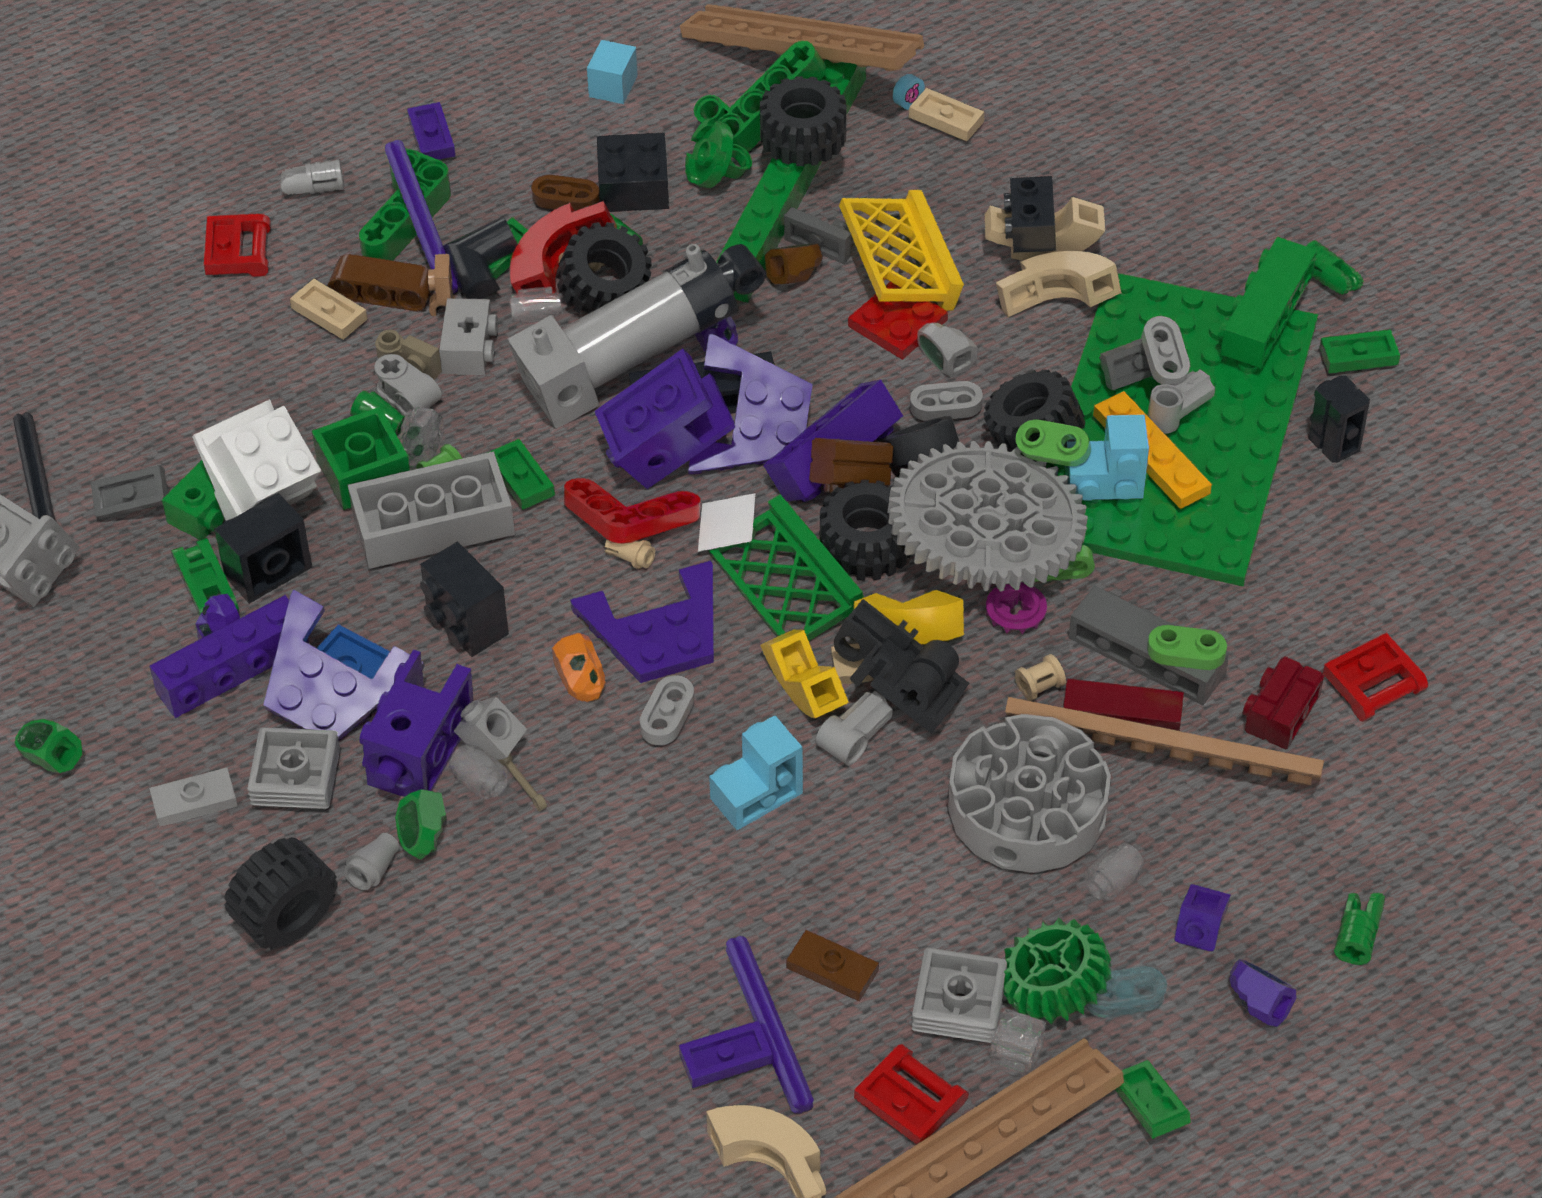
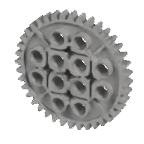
(987, 516)

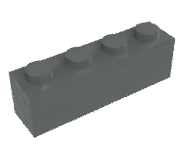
(1122, 634)

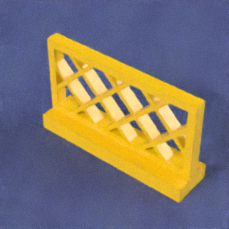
(926, 247)

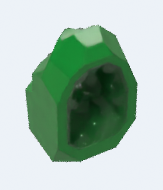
(49, 745)
(420, 822)

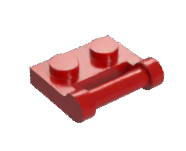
(225, 241)
(1369, 666)
(903, 1103)

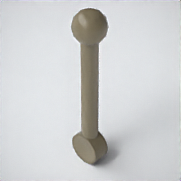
(537, 799)

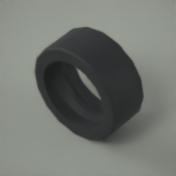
(921, 438)

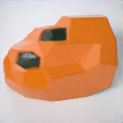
(579, 667)

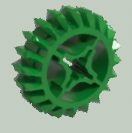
(1056, 970)

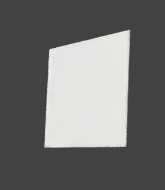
(726, 522)

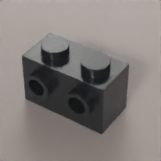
(1032, 214)

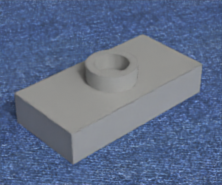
(193, 797)

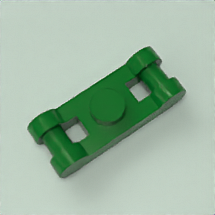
(201, 573)

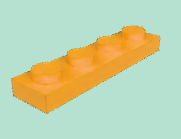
(1165, 462)

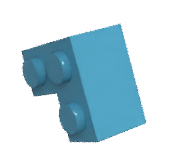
(1115, 465)
(764, 776)

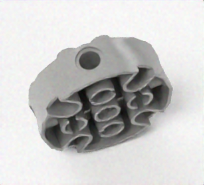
(1029, 793)

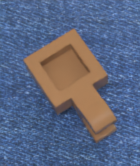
(440, 281)

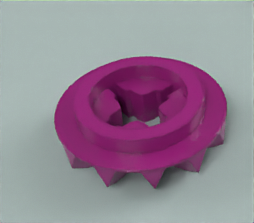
(1032, 602)

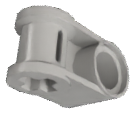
(404, 384)

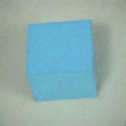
(612, 71)

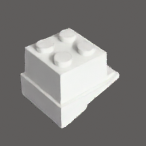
(256, 458)

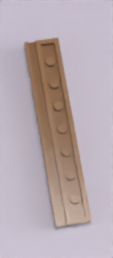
(778, 32)
(1181, 745)
(995, 1128)

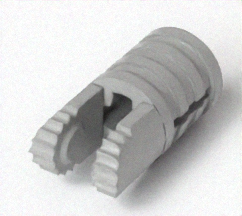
(313, 178)

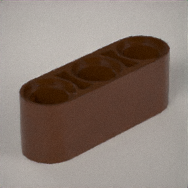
(381, 282)

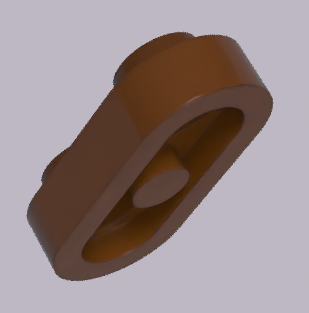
(557, 191)

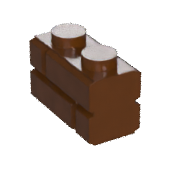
(848, 461)

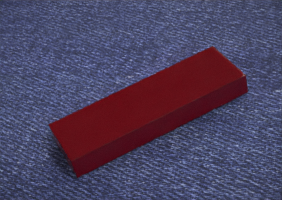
(1126, 702)

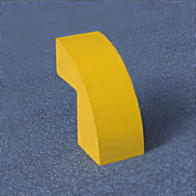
(932, 614)
(809, 686)

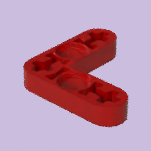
(633, 522)

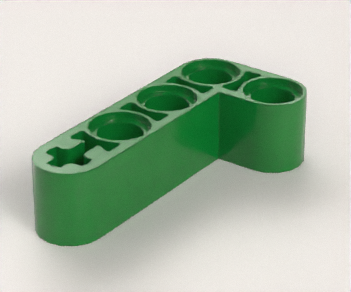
(743, 115)
(392, 226)

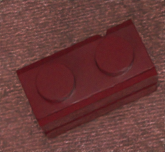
(1283, 702)

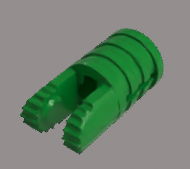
(1333, 271)
(1359, 929)

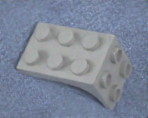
(31, 552)

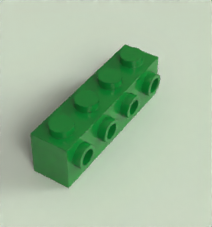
(1268, 302)
(193, 505)

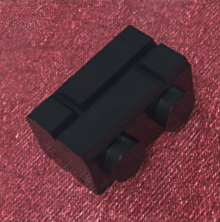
(1338, 418)

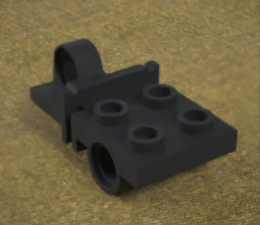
(903, 671)

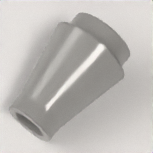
(369, 864)

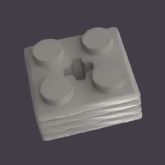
(293, 768)
(965, 1017)

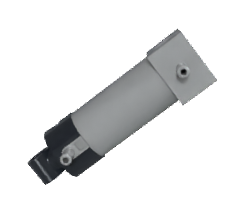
(687, 299)

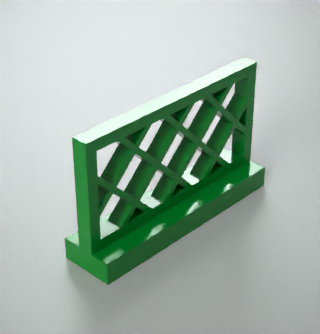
(808, 551)

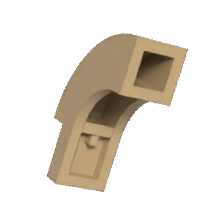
(1076, 227)
(1059, 275)
(768, 1138)

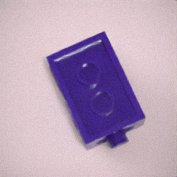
(664, 420)
(414, 729)

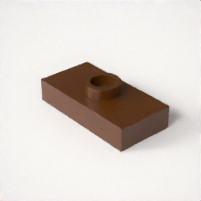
(832, 965)

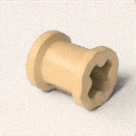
(1040, 677)

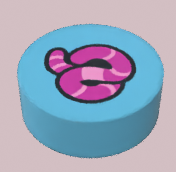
(907, 90)

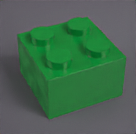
(358, 451)

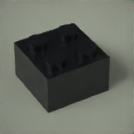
(633, 172)
(263, 548)
(464, 599)

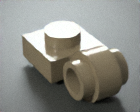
(414, 351)

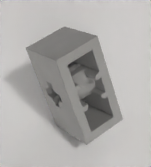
(466, 336)

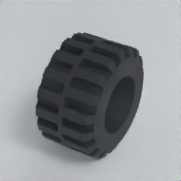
(803, 121)
(603, 246)
(1031, 397)
(857, 550)
(280, 893)

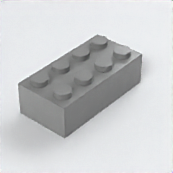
(431, 509)

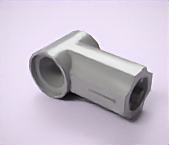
(1172, 402)
(849, 735)

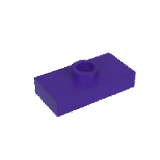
(431, 131)
(725, 1054)

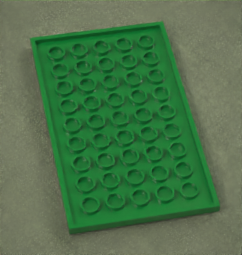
(1228, 438)

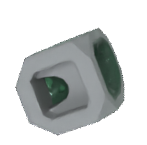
(947, 348)

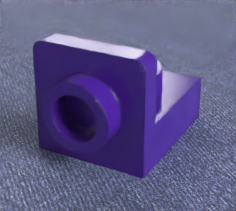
(1201, 917)

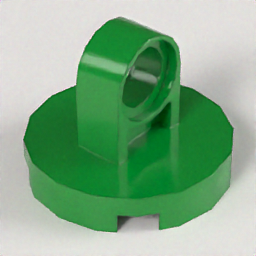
(713, 155)

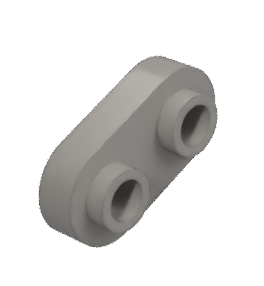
(1165, 354)
(951, 399)
(664, 712)

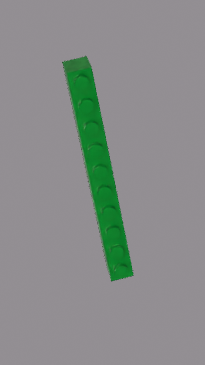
(784, 184)

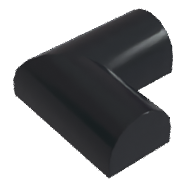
(473, 254)

